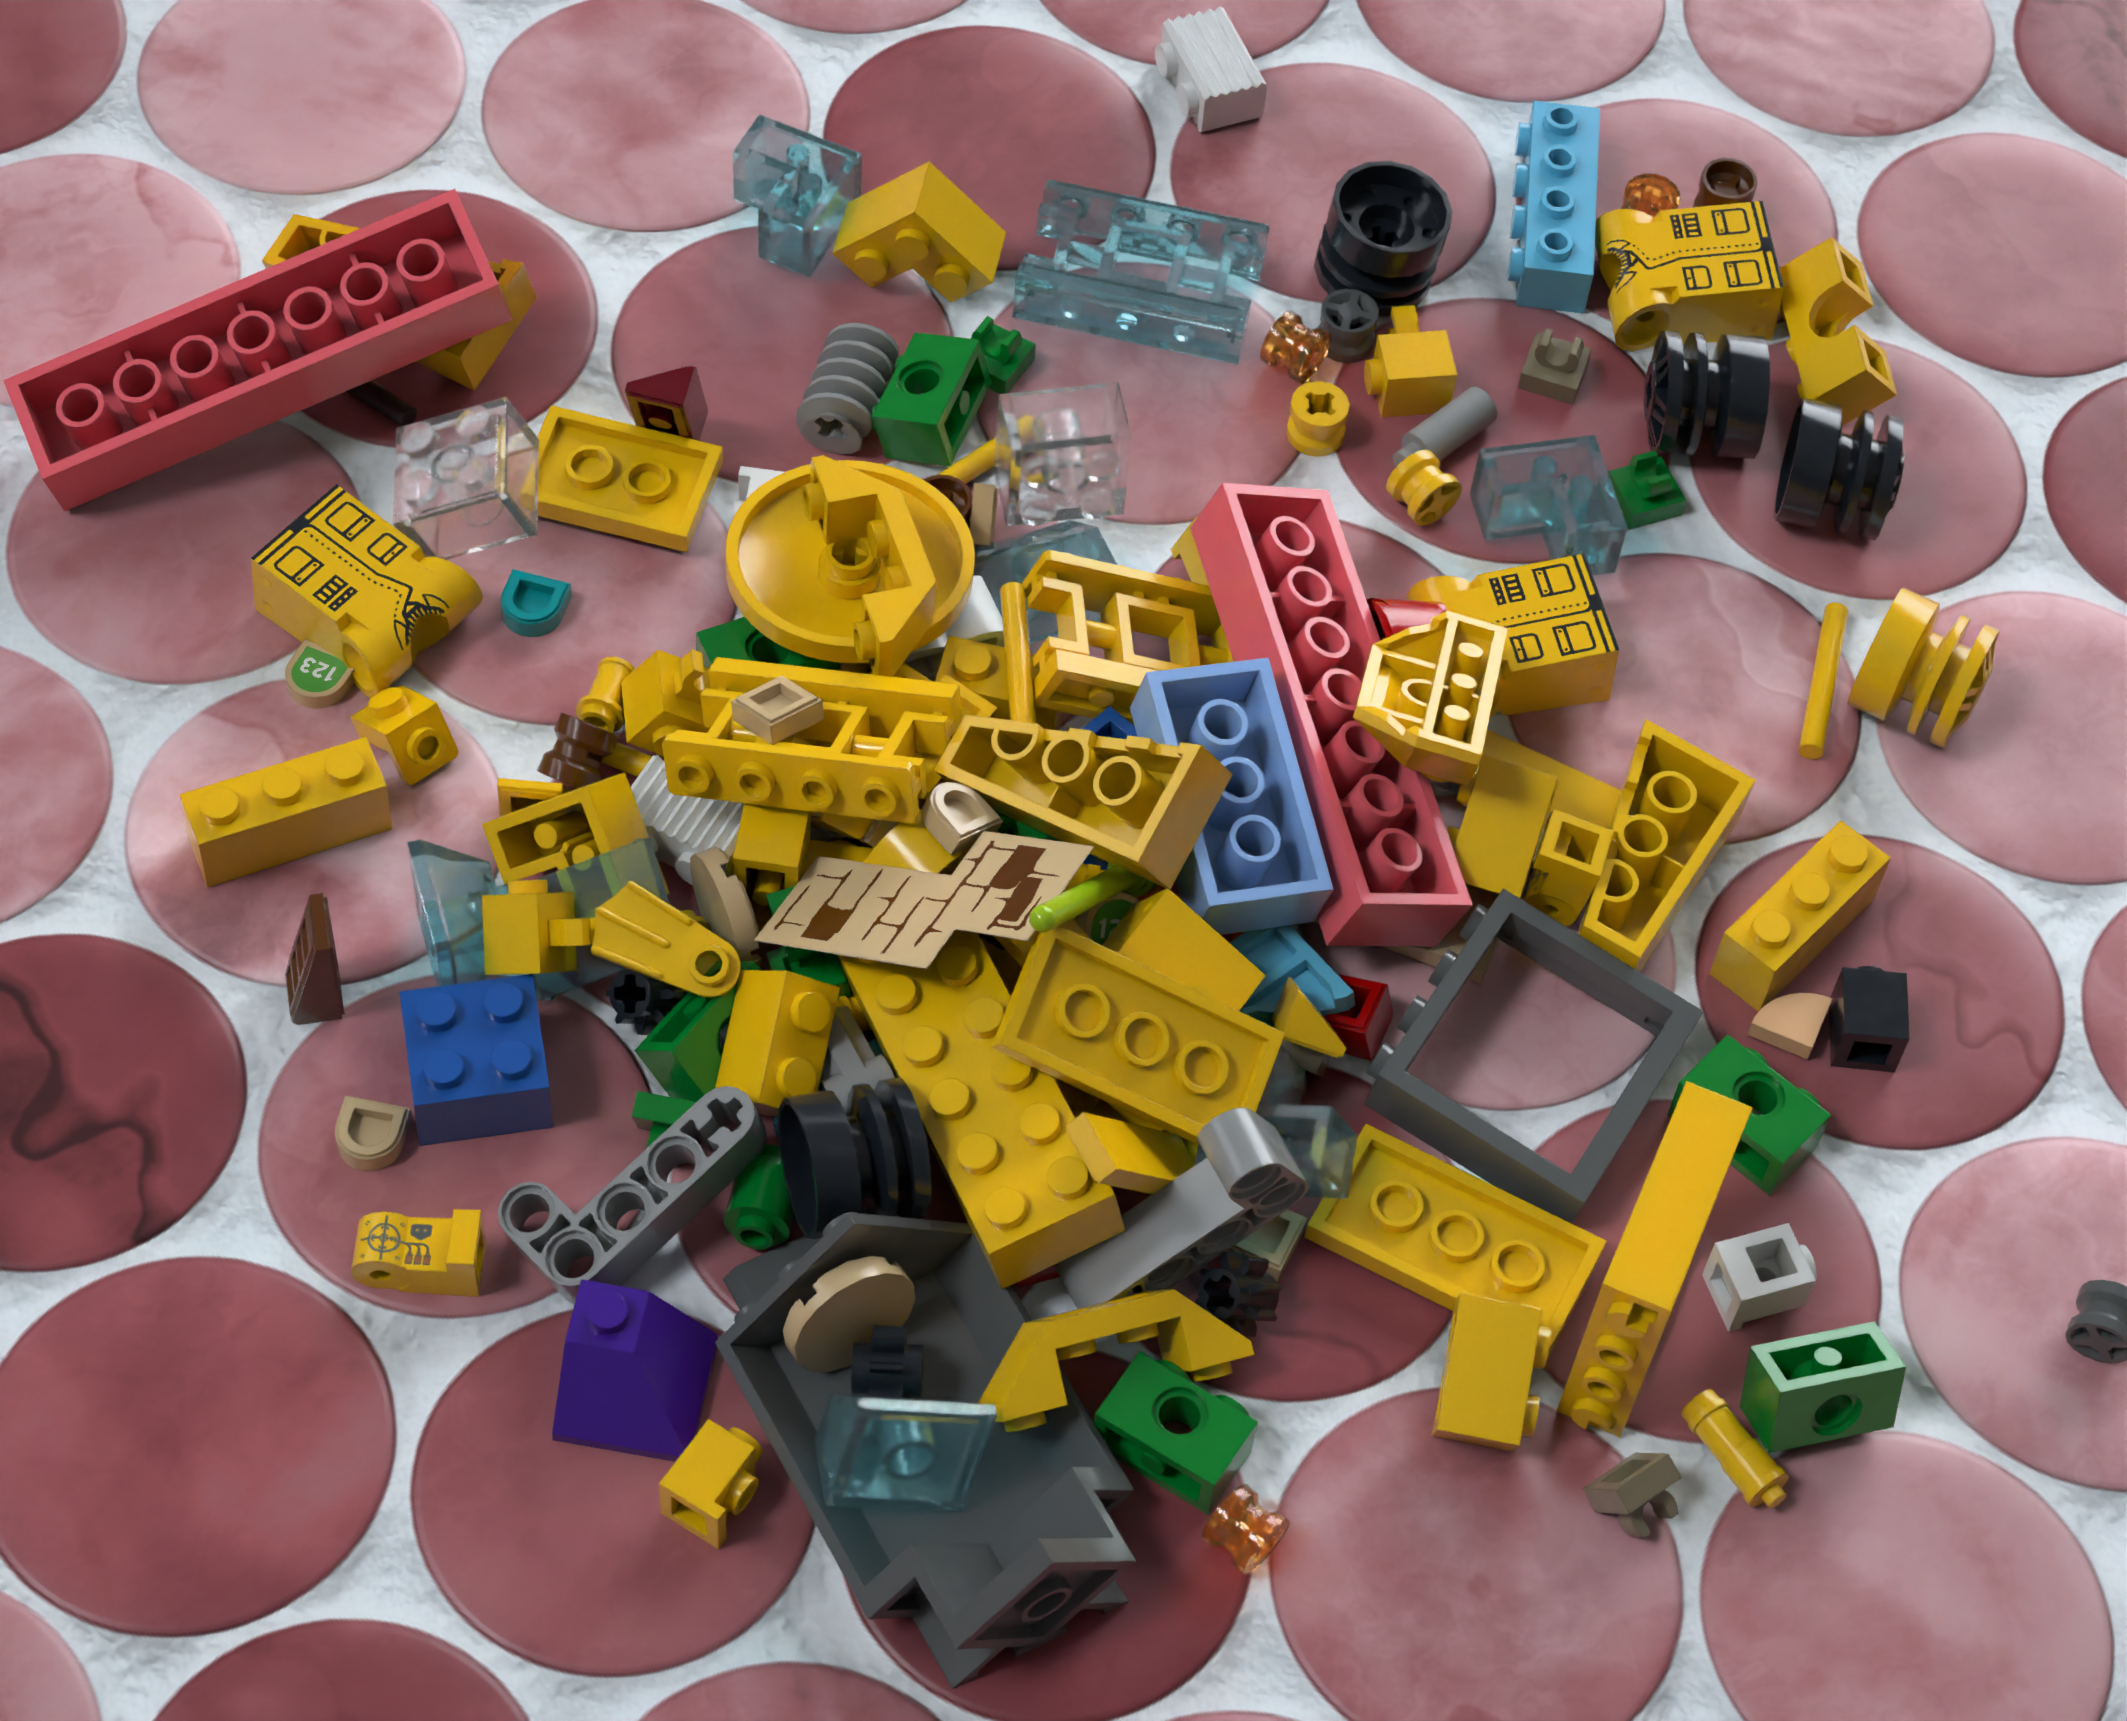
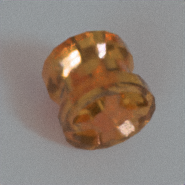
(1651, 194)
(1295, 347)
(1245, 1529)

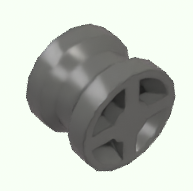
(1351, 321)
(2102, 1322)

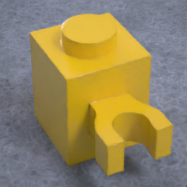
(1410, 368)
(664, 698)
(532, 930)

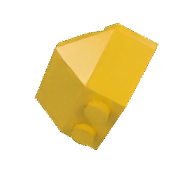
(1433, 694)

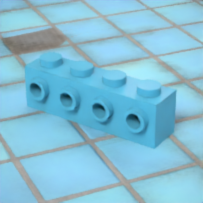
(1556, 207)

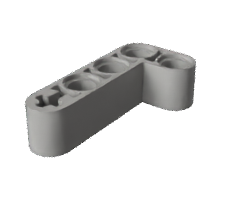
(640, 1187)
(1195, 1216)

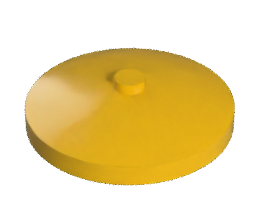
(811, 590)

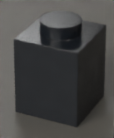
(1868, 1019)

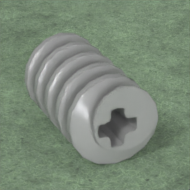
(846, 387)

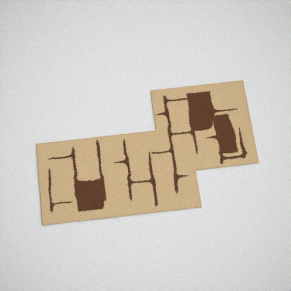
(912, 913)

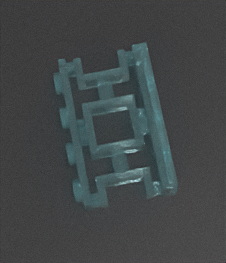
(1132, 305)

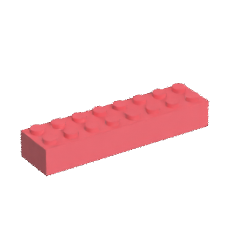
(257, 350)
(1296, 598)

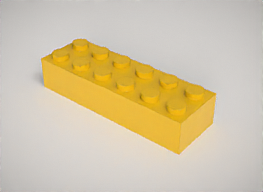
(983, 1112)

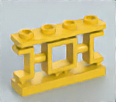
(1126, 603)
(864, 774)

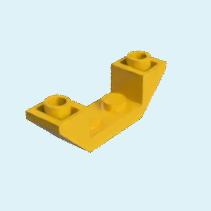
(860, 506)
(1030, 1374)

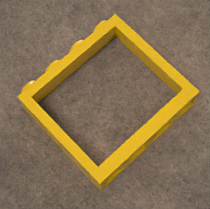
(1653, 1259)

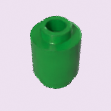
(759, 1203)

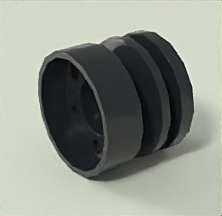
(1384, 234)
(1716, 395)
(1839, 469)
(865, 1155)

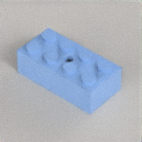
(1260, 847)

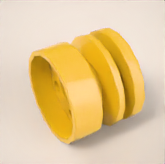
(1923, 667)

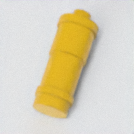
(1735, 1449)

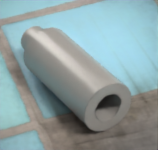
(1450, 425)

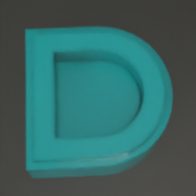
(534, 603)

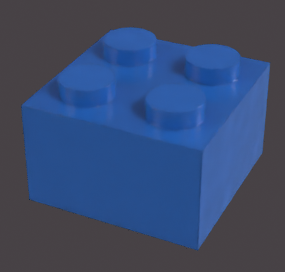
(476, 1059)

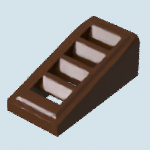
(313, 968)

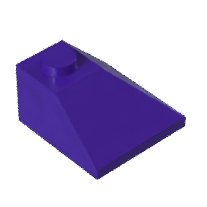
(632, 1373)

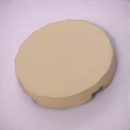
(724, 902)
(845, 1310)

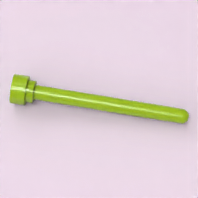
(1086, 896)

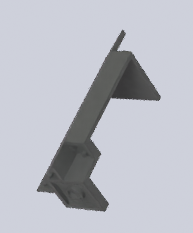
(1037, 1515)

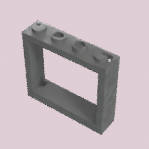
(1473, 1140)

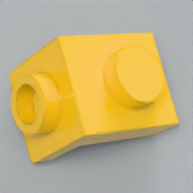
(409, 730)

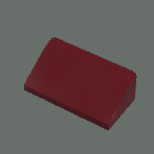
(669, 402)

